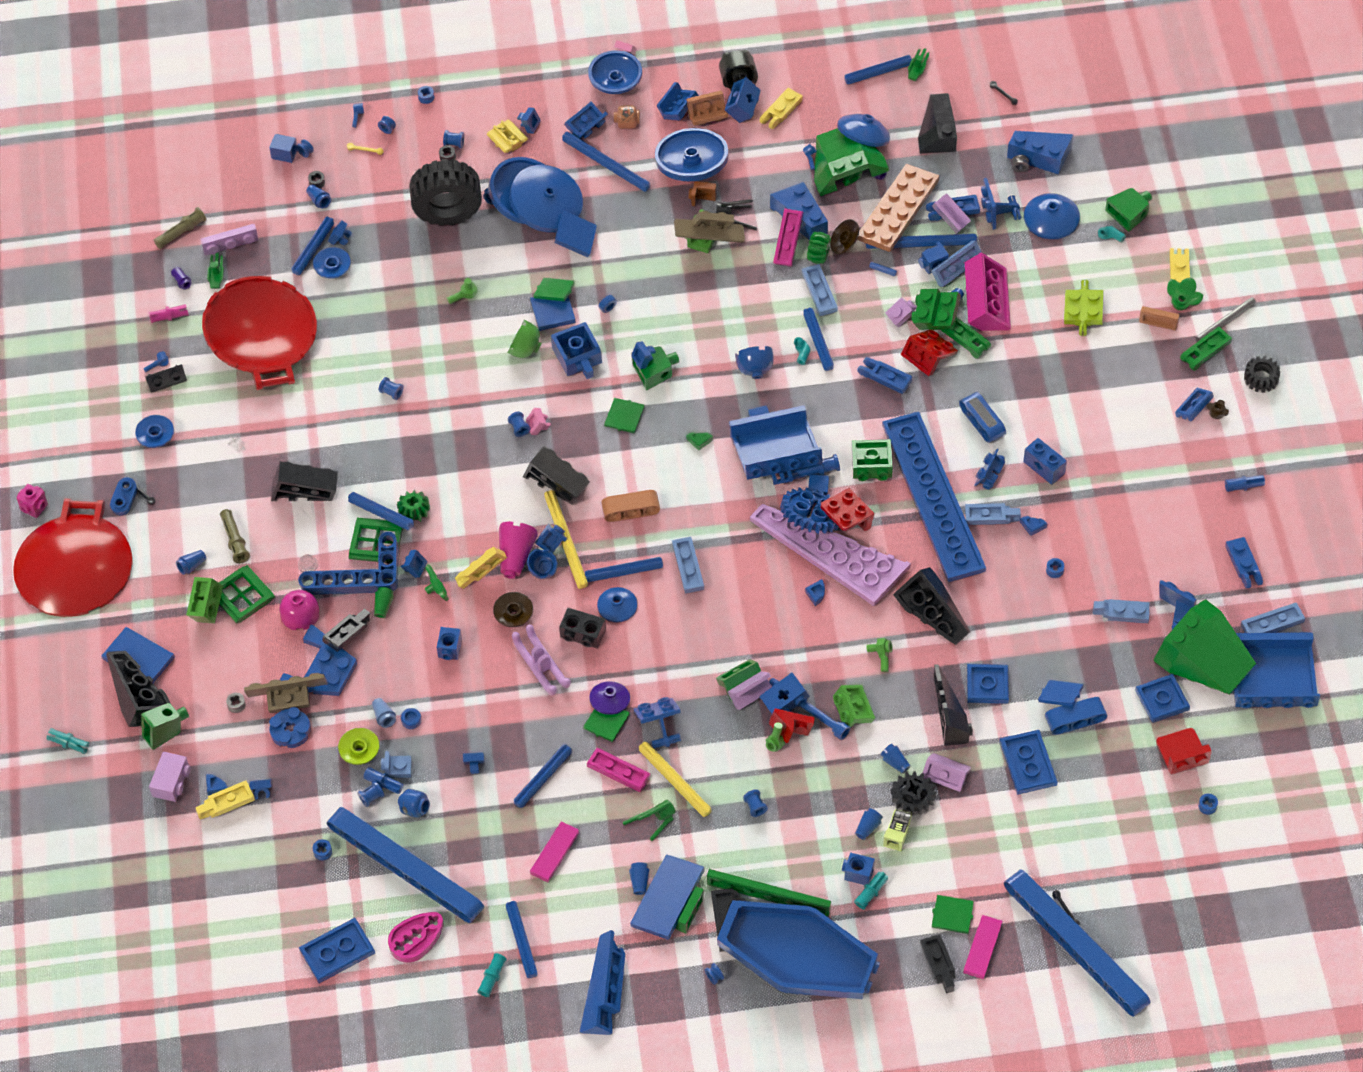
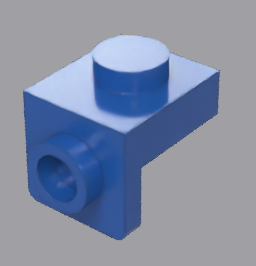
(551, 537)

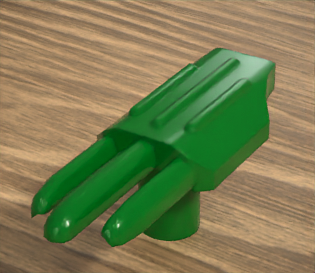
(917, 65)
(214, 272)
(436, 585)

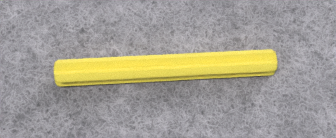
(675, 779)

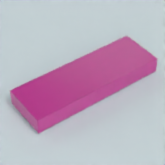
(788, 237)
(618, 770)
(554, 852)
(982, 946)

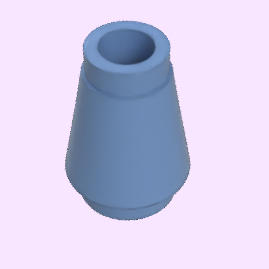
(384, 714)

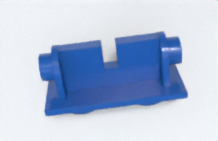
(992, 463)

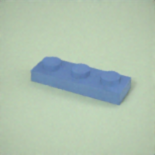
(955, 264)
(819, 290)
(688, 565)
(1274, 620)

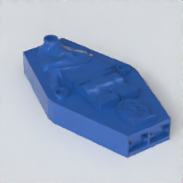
(798, 949)

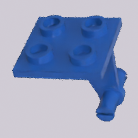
(997, 208)
(1181, 600)
(663, 708)

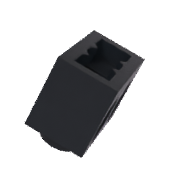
(584, 623)

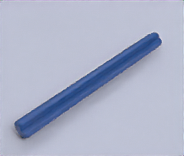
(606, 161)
(930, 240)

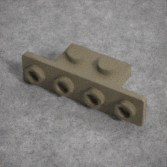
(710, 227)
(286, 693)

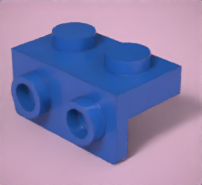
(674, 103)
(585, 120)

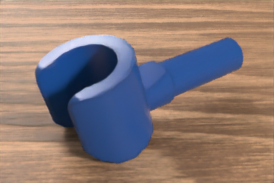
(358, 109)
(809, 150)
(162, 360)

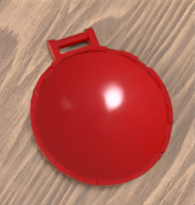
(260, 327)
(73, 562)

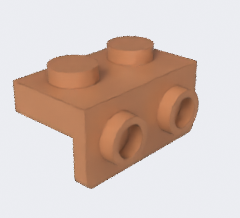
(706, 108)

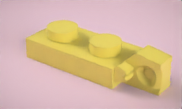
(480, 567)
(225, 800)

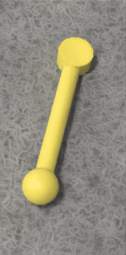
(350, 146)

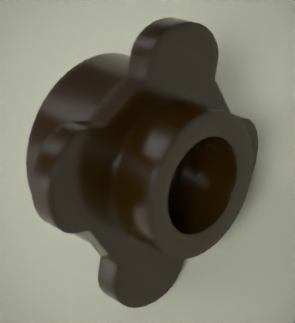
(1215, 413)

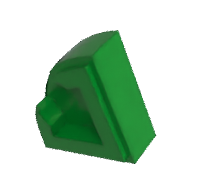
(852, 178)
(699, 440)

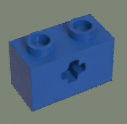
(742, 100)
(1045, 461)
(787, 686)

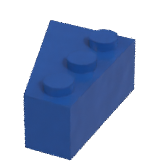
(1043, 149)
(800, 199)

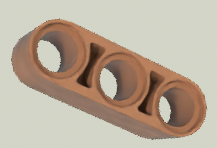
(630, 505)

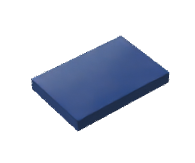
(146, 653)
(1028, 762)
(337, 950)

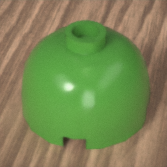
(525, 341)

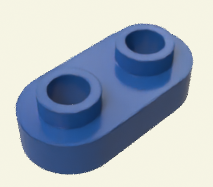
(123, 495)

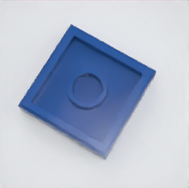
(575, 234)
(552, 313)
(987, 683)
(1162, 698)

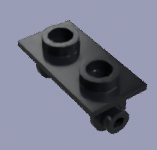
(166, 378)

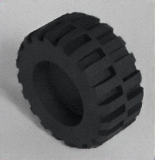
(430, 196)

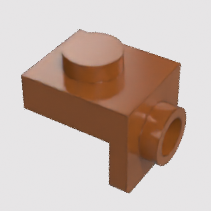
(702, 191)

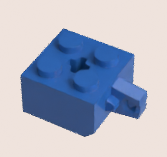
(577, 350)

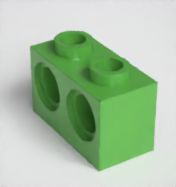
(204, 600)

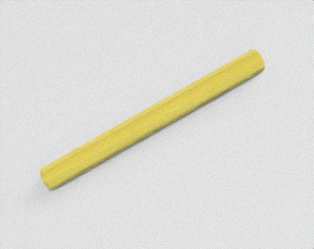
(568, 545)

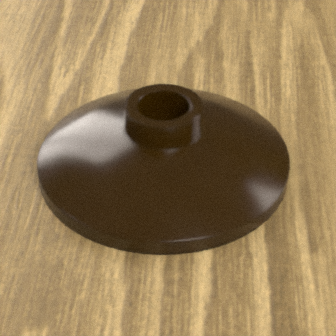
(844, 236)
(510, 603)

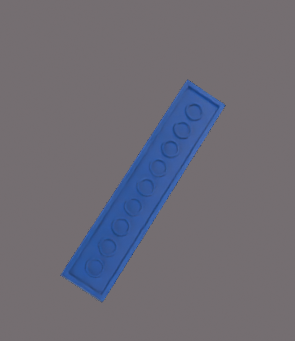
(934, 497)

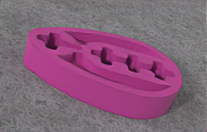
(421, 946)

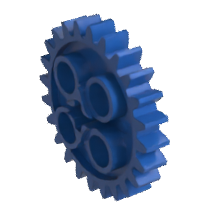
(798, 505)

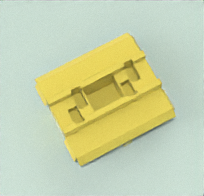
(507, 136)

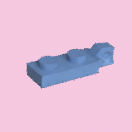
(991, 514)
(1122, 610)

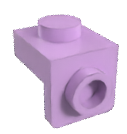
(901, 311)

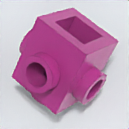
(32, 500)

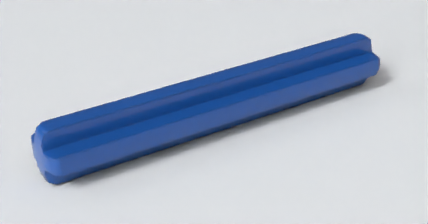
(877, 69)
(312, 246)
(818, 339)
(381, 511)
(624, 569)
(542, 776)
(521, 939)

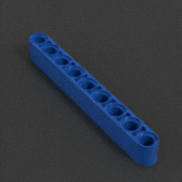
(405, 865)
(1077, 943)

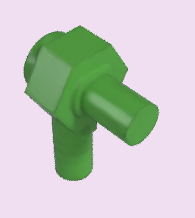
(468, 291)
(883, 648)
(775, 741)

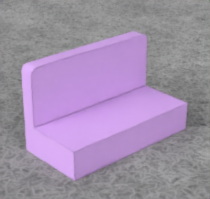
(951, 213)
(750, 690)
(946, 771)

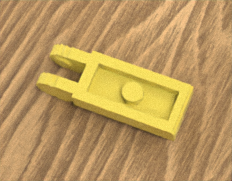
(781, 108)

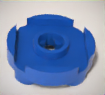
(290, 717)

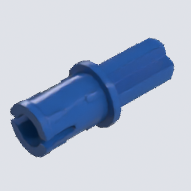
(1244, 483)
(383, 780)

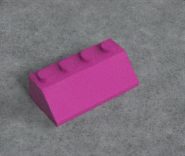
(987, 294)

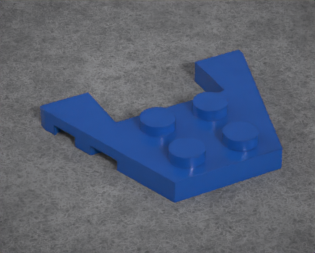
(334, 665)

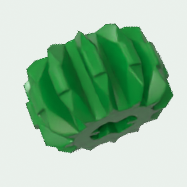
(818, 247)
(414, 505)

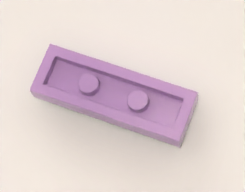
(229, 239)

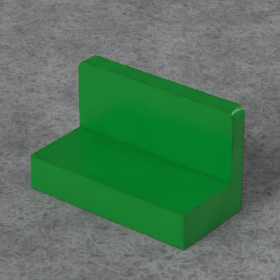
(738, 675)
(690, 910)

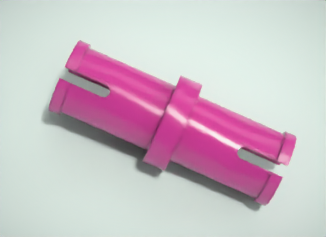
(168, 313)

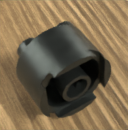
(736, 66)

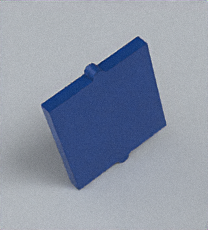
(1060, 693)

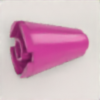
(517, 545)

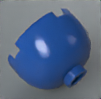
(754, 361)

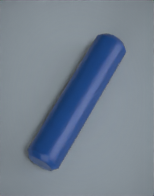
(884, 269)

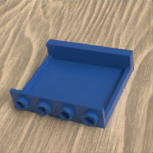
(775, 442)
(1282, 671)

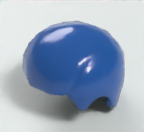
(542, 564)

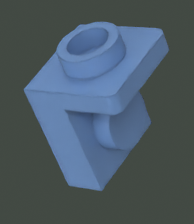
(396, 765)

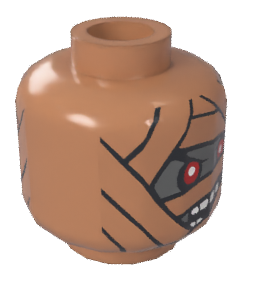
(627, 117)

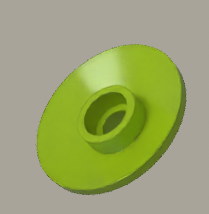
(356, 739)

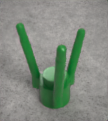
(662, 811)

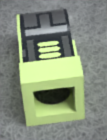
(897, 830)

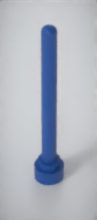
(839, 729)

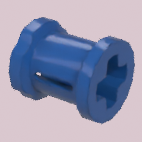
(455, 139)
(391, 388)
(518, 423)
(370, 794)
(755, 803)

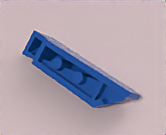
(604, 987)

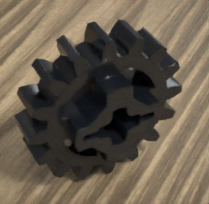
(919, 787)

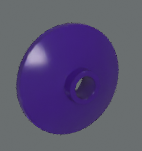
(609, 697)

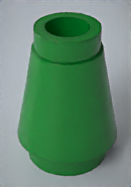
(383, 601)

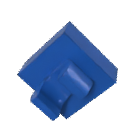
(529, 119)
(339, 232)
(642, 354)
(414, 563)
(474, 760)
(259, 785)

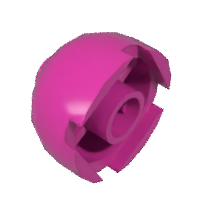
(299, 610)

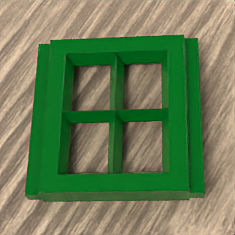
(373, 524)
(256, 583)

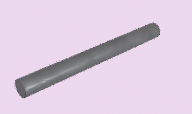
(1229, 317)

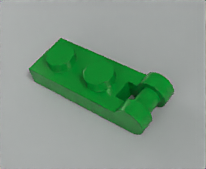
(967, 338)
(1206, 348)

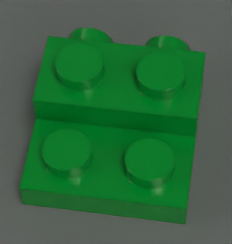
(935, 309)
(872, 459)

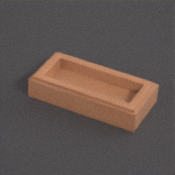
(1159, 318)

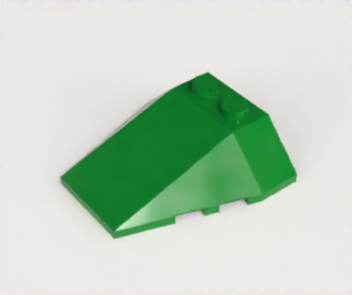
(842, 157)
(1206, 650)

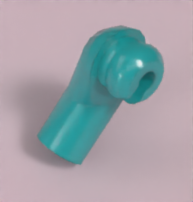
(1110, 232)
(803, 350)

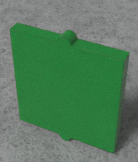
(554, 289)
(624, 415)
(606, 725)
(952, 914)

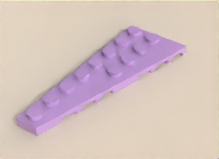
(842, 558)

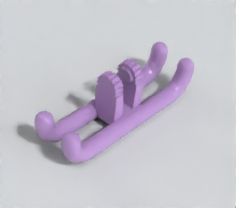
(540, 661)

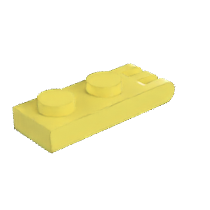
(1179, 264)

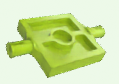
(1083, 307)

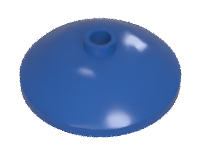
(615, 72)
(864, 129)
(1050, 222)

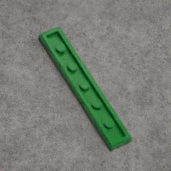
(766, 891)

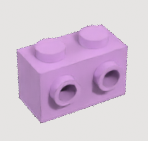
(169, 776)

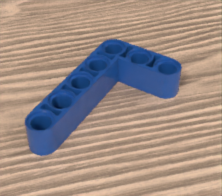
(358, 576)

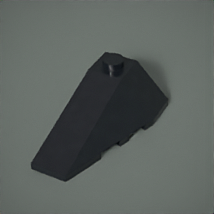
(938, 126)
(930, 601)
(134, 690)
(952, 716)

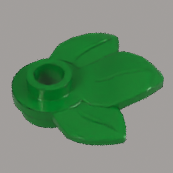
(1184, 290)

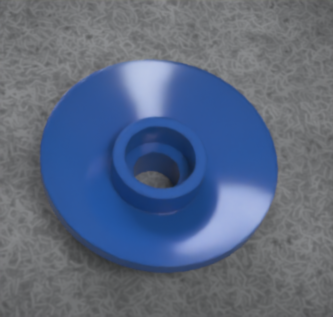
(331, 257)
(154, 425)
(618, 611)

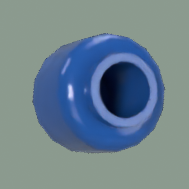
(413, 803)

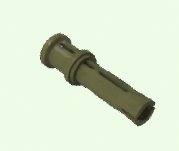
(186, 224)
(236, 542)

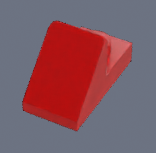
(791, 723)

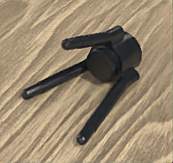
(727, 207)

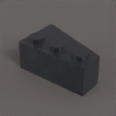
(556, 475)
(303, 482)

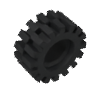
(1260, 382)

